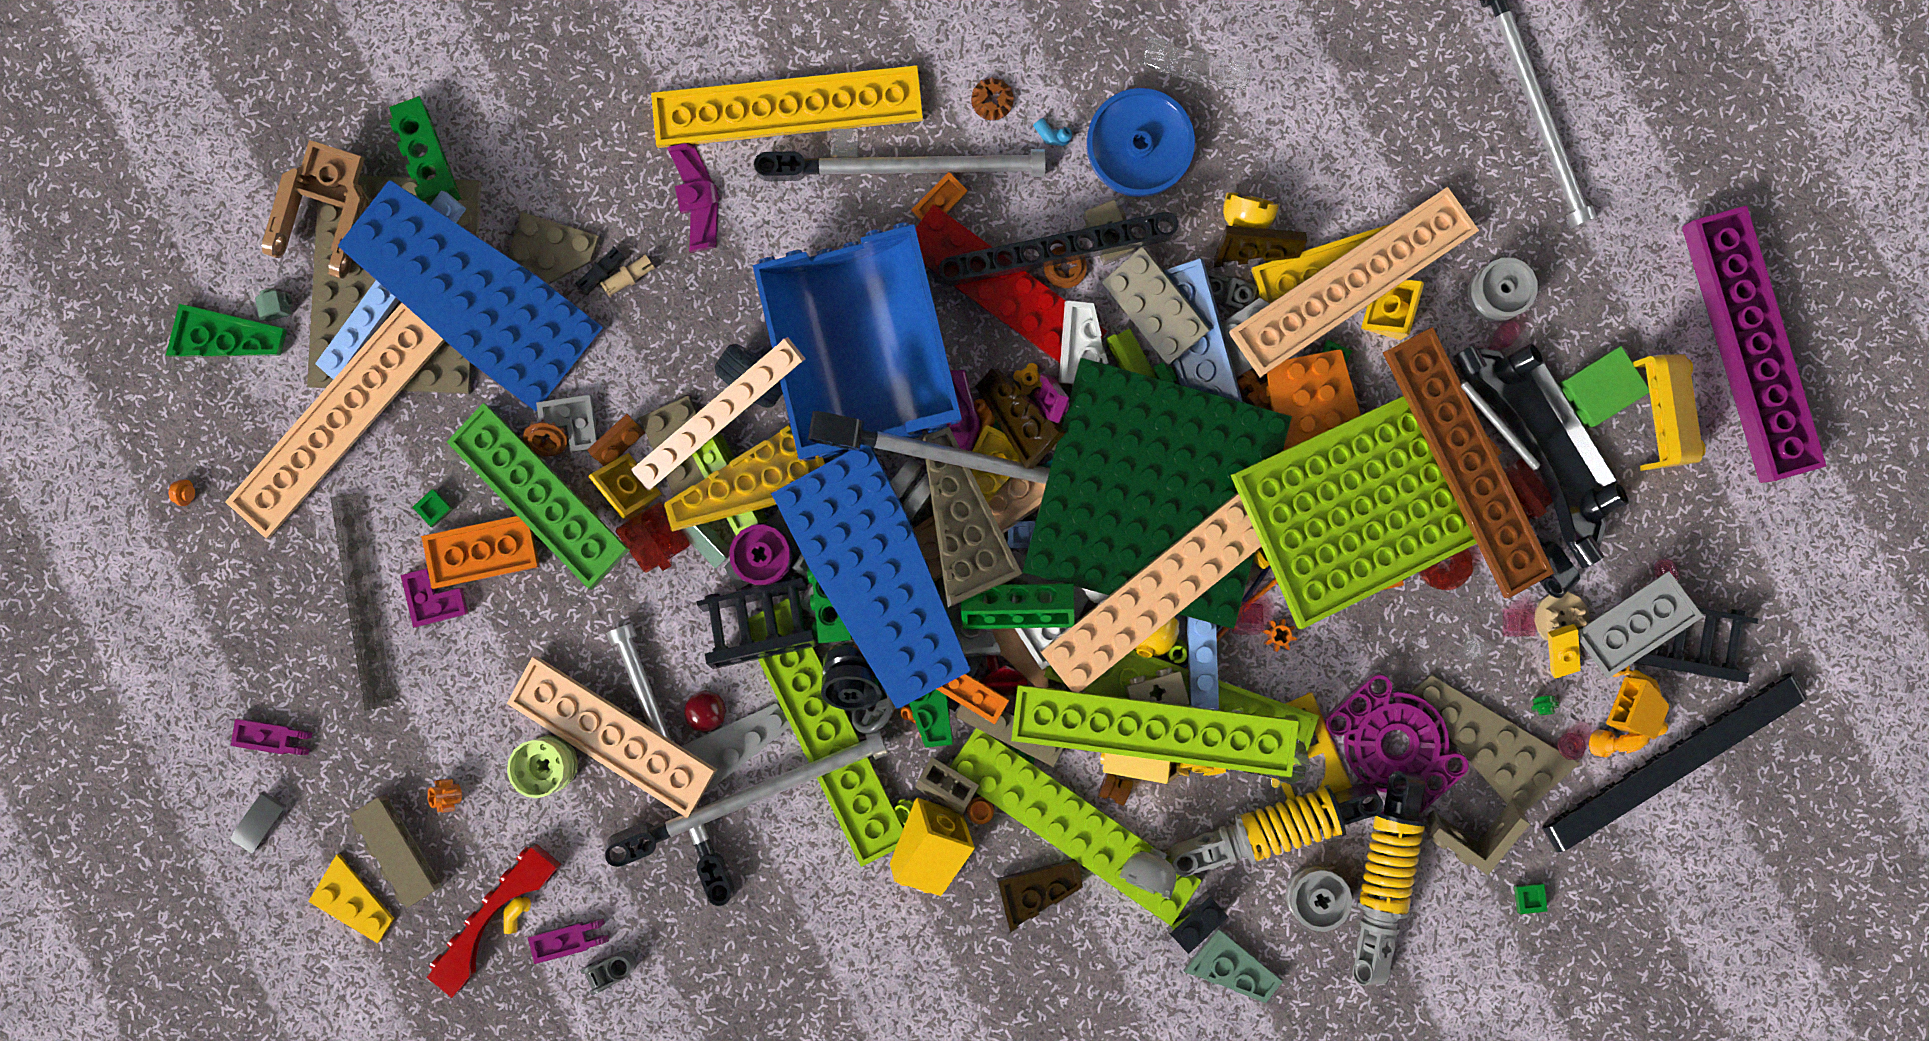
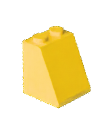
(1139, 768)
(931, 848)

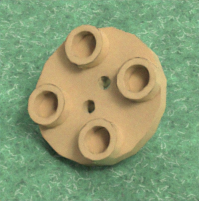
(1548, 613)

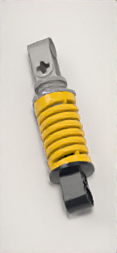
(1269, 829)
(1389, 876)

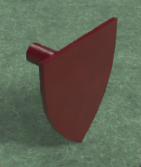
(1004, 679)

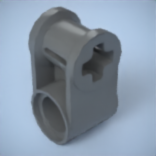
(605, 972)

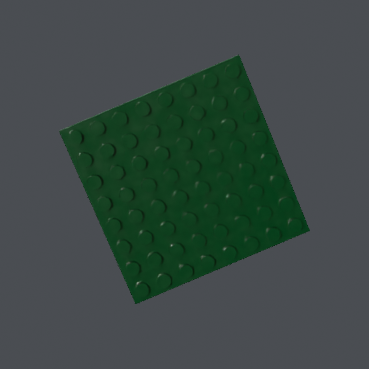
(1141, 473)

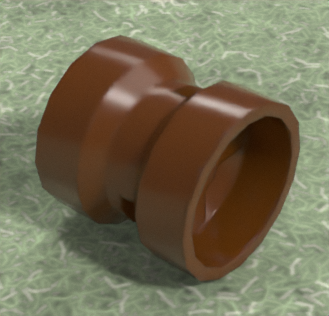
(1115, 788)

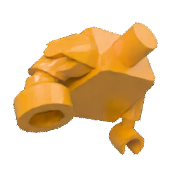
(1636, 711)

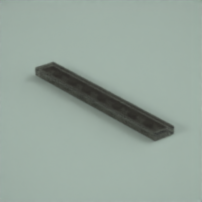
(361, 601)

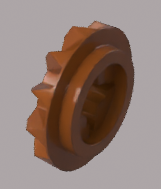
(989, 110)
(1075, 274)
(552, 446)

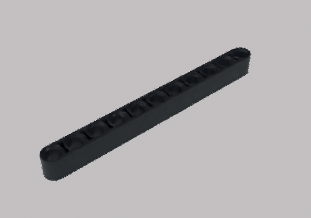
(1675, 763)

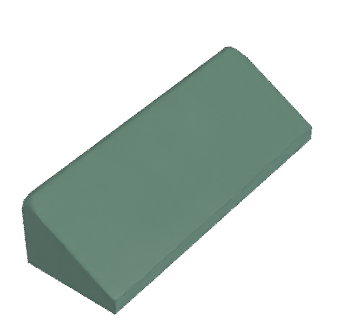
(707, 542)

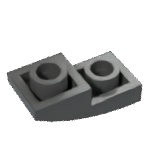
(1231, 292)
(257, 822)

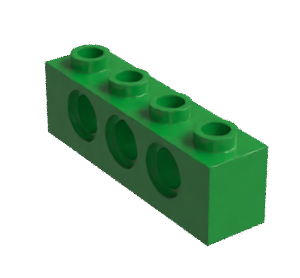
(415, 115)
(1020, 607)
(823, 628)

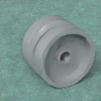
(1501, 275)
(911, 494)
(1332, 906)

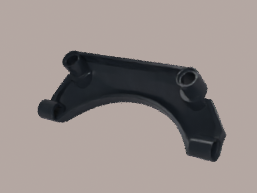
(1550, 429)

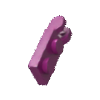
(1051, 398)
(267, 737)
(564, 941)

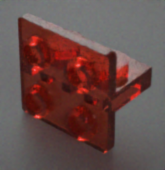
(1528, 489)
(651, 538)

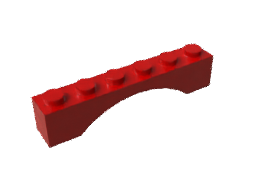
(459, 962)

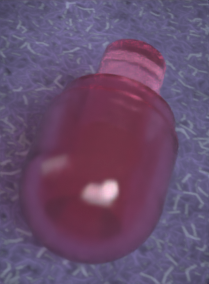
(1505, 335)
(1665, 565)

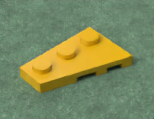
(350, 901)

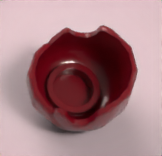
(704, 711)

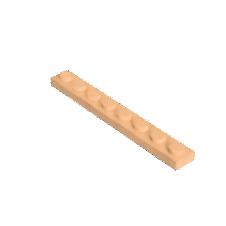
(718, 413)

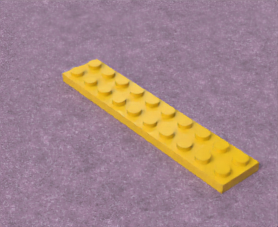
(787, 106)

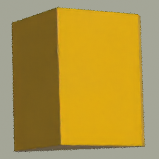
(1395, 311)
(623, 487)

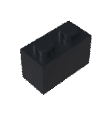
(1197, 922)

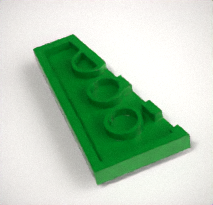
(214, 334)
(933, 719)

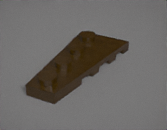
(1019, 418)

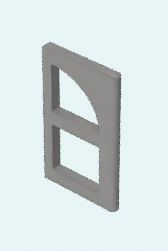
(1499, 425)

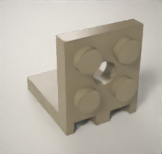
(1491, 846)

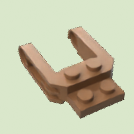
(325, 176)

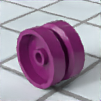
(745, 552)

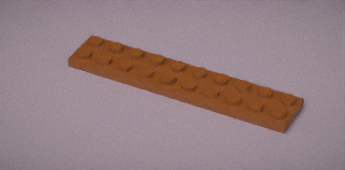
(1468, 462)

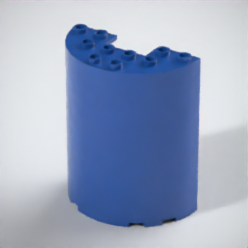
(865, 337)

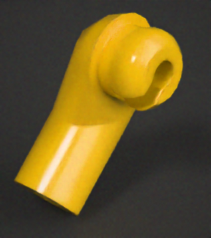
(512, 912)

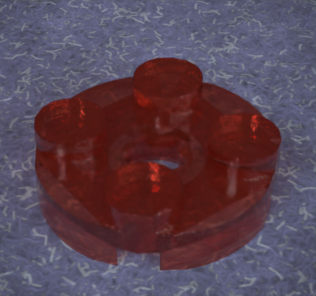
(1458, 572)

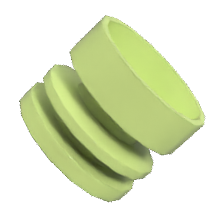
(527, 766)

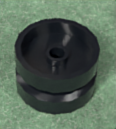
(849, 679)

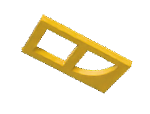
(1335, 773)

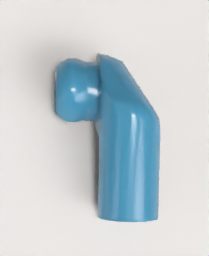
(1051, 136)

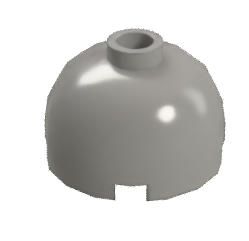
(1150, 872)

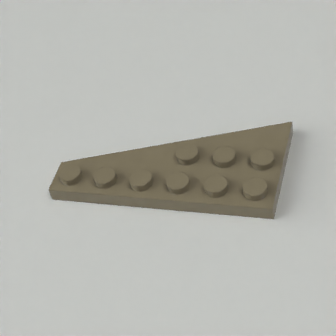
(968, 536)
(1502, 753)

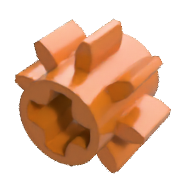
(1271, 633)
(444, 795)

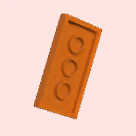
(479, 552)

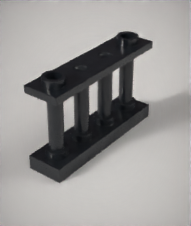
(774, 643)
(1703, 664)

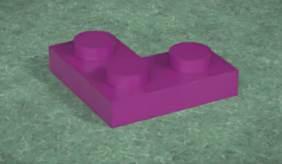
(426, 605)

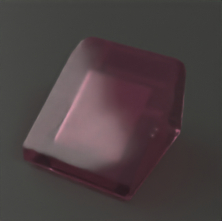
(1249, 619)
(1518, 622)

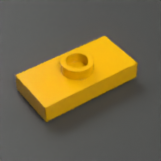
(1564, 651)

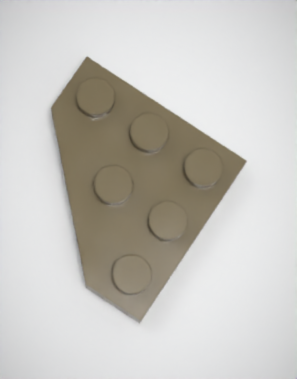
(551, 248)

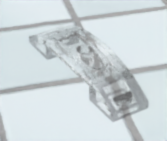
(1195, 67)

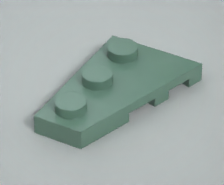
(1231, 966)

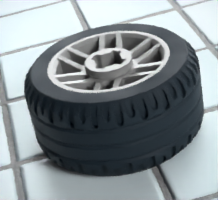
(736, 362)

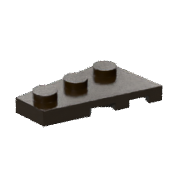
(1251, 243)
(1036, 889)

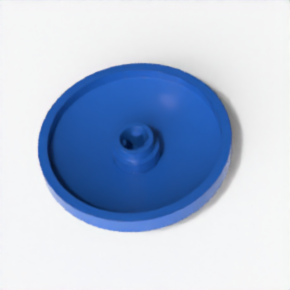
(1140, 142)

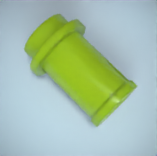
(1180, 657)

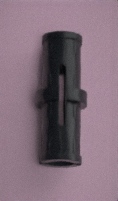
(600, 270)

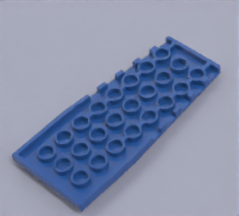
(471, 294)
(874, 573)

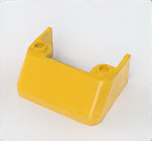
(1673, 410)

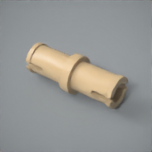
(627, 275)

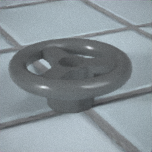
(878, 713)

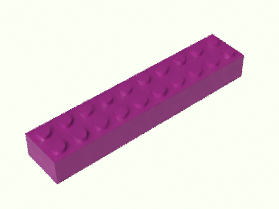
(1753, 345)

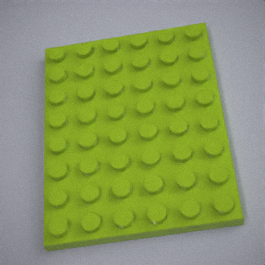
(1352, 511)

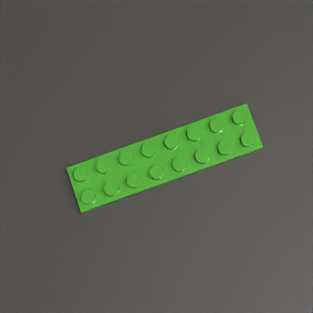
(538, 496)

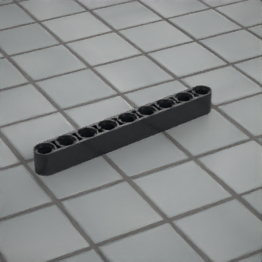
(1068, 239)

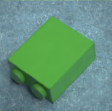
(1604, 387)

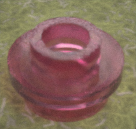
(1578, 746)

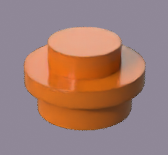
(181, 492)
(980, 810)

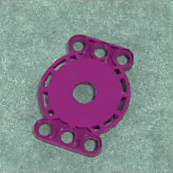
(1384, 716)

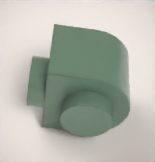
(273, 304)

